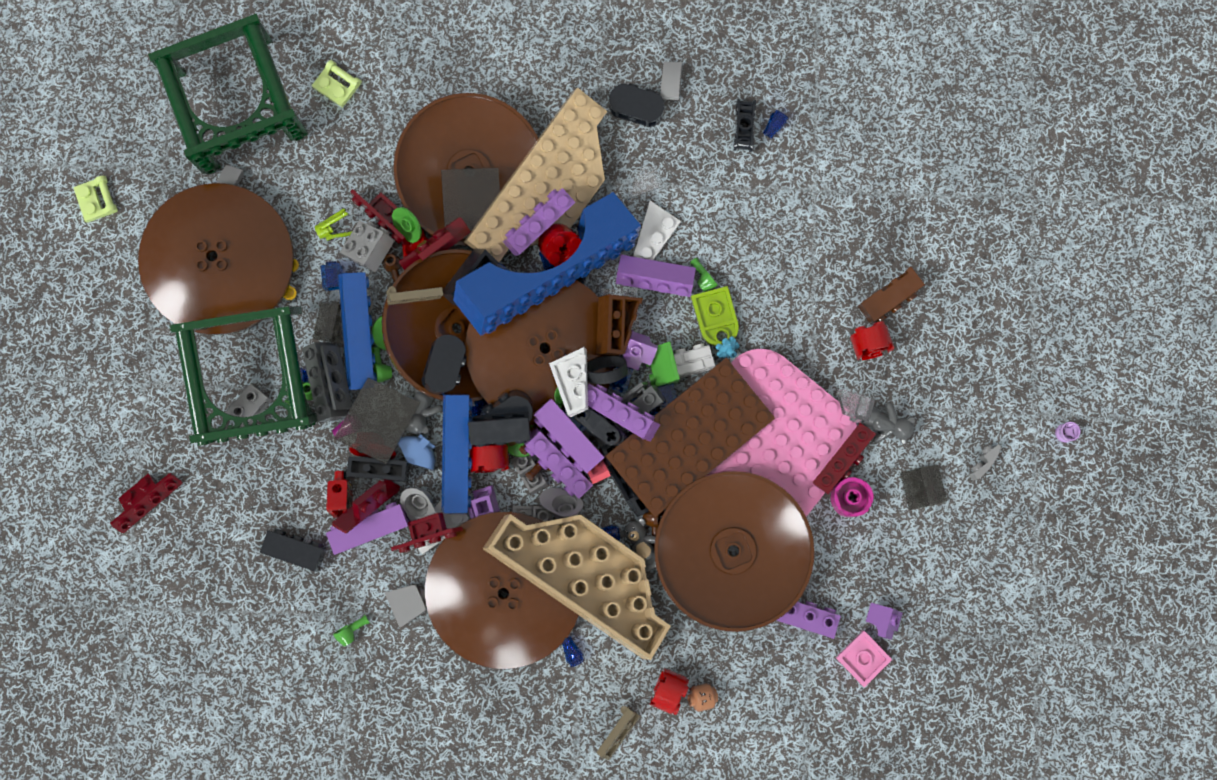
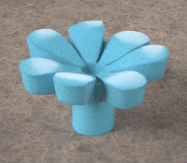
(728, 348)

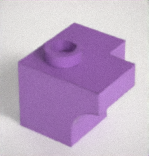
(639, 351)
(483, 502)
(885, 619)

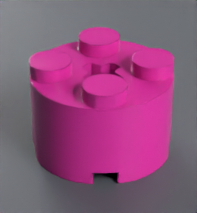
(859, 505)

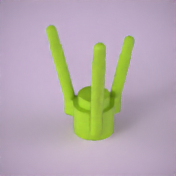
(325, 228)

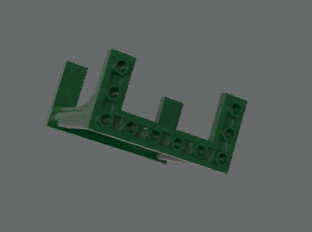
(202, 153)
(299, 412)

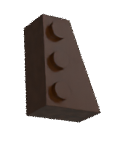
(891, 296)
(615, 323)

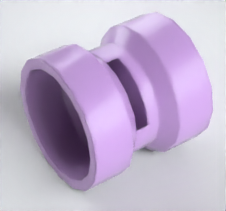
(1071, 431)

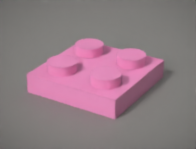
(863, 658)

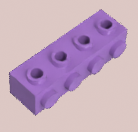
(538, 222)
(655, 275)
(622, 413)
(568, 435)
(558, 463)
(371, 528)
(811, 618)

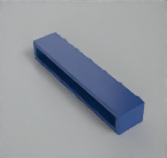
(356, 329)
(455, 453)

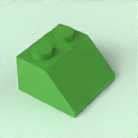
(663, 367)

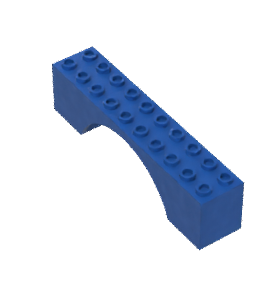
(497, 295)

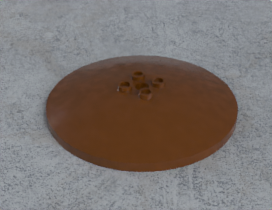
(456, 134)
(251, 262)
(414, 326)
(511, 353)
(771, 560)
(473, 617)

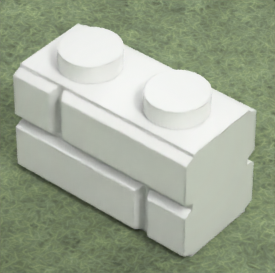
(694, 361)

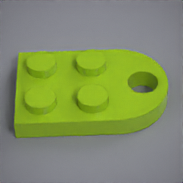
(715, 314)

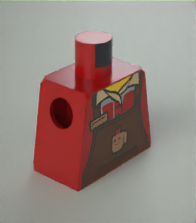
(339, 494)

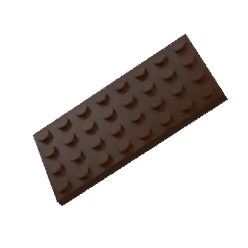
(692, 437)

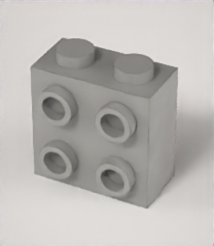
(367, 245)

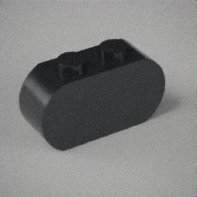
(636, 105)
(444, 365)
(511, 402)

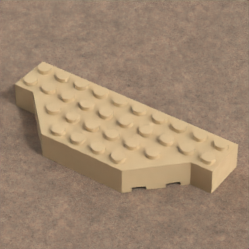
(562, 157)
(586, 574)

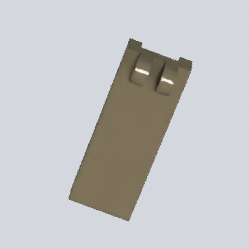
(412, 296)
(618, 733)

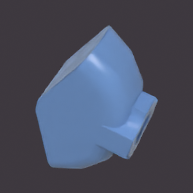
(418, 451)

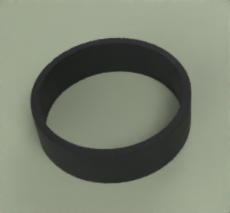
(610, 376)

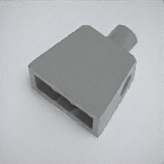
(407, 603)

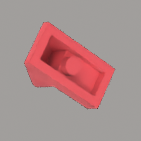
(599, 472)

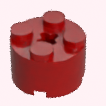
(558, 243)
(871, 341)
(489, 458)
(668, 691)

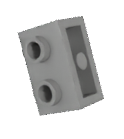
(249, 403)

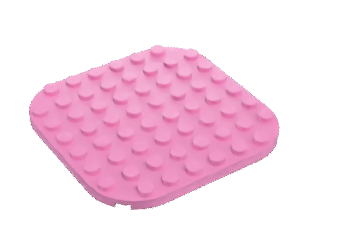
(802, 435)

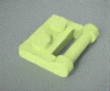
(332, 88)
(90, 202)

